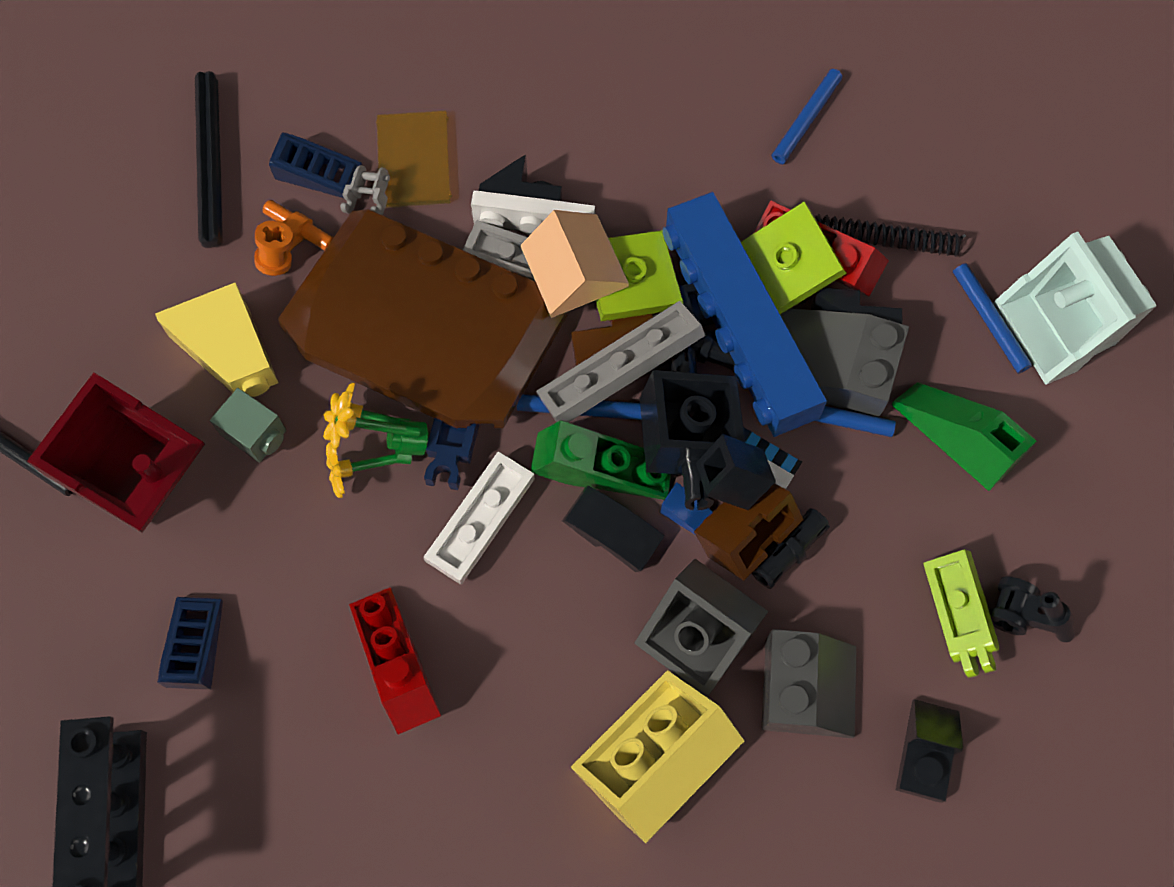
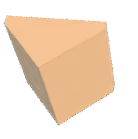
(572, 261)

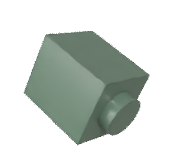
(249, 425)

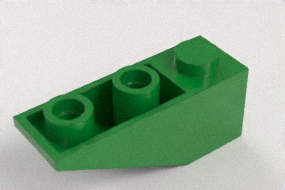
(970, 433)
(593, 459)

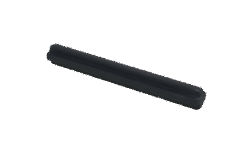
(208, 160)

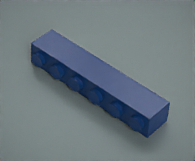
(744, 315)

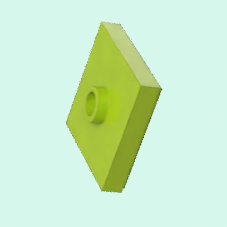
(793, 257)
(649, 275)

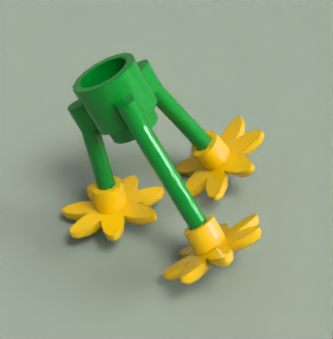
(403, 436)

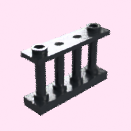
(99, 805)

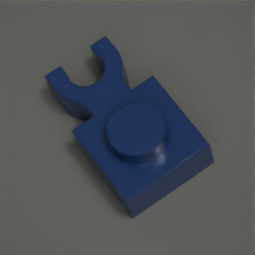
(449, 447)

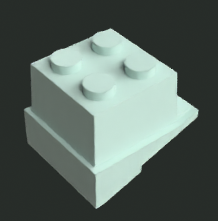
(1074, 305)

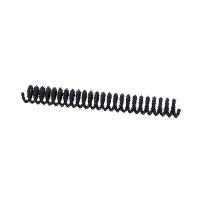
(845, 225)

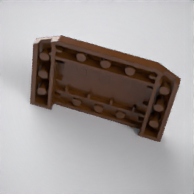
(421, 322)

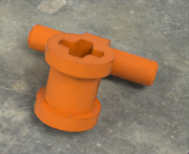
(281, 235)

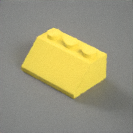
(658, 754)

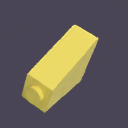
(222, 339)

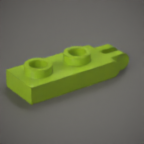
(963, 611)

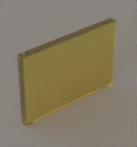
(416, 157)

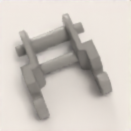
(355, 190)

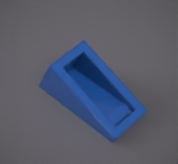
(674, 509)

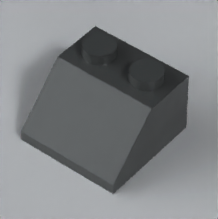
(700, 627)
(809, 684)

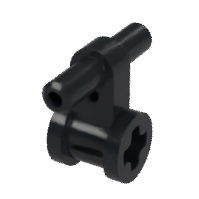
(1022, 606)

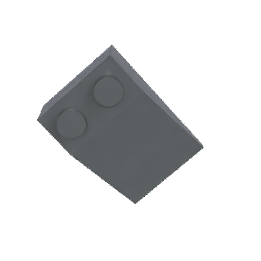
(849, 355)

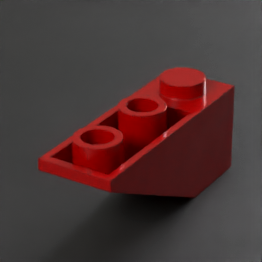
(861, 261)
(394, 661)

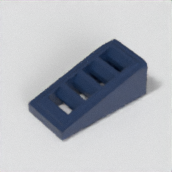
(302, 150)
(202, 677)

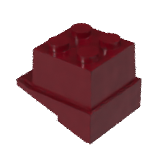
(116, 452)

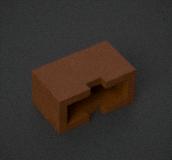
(740, 536)

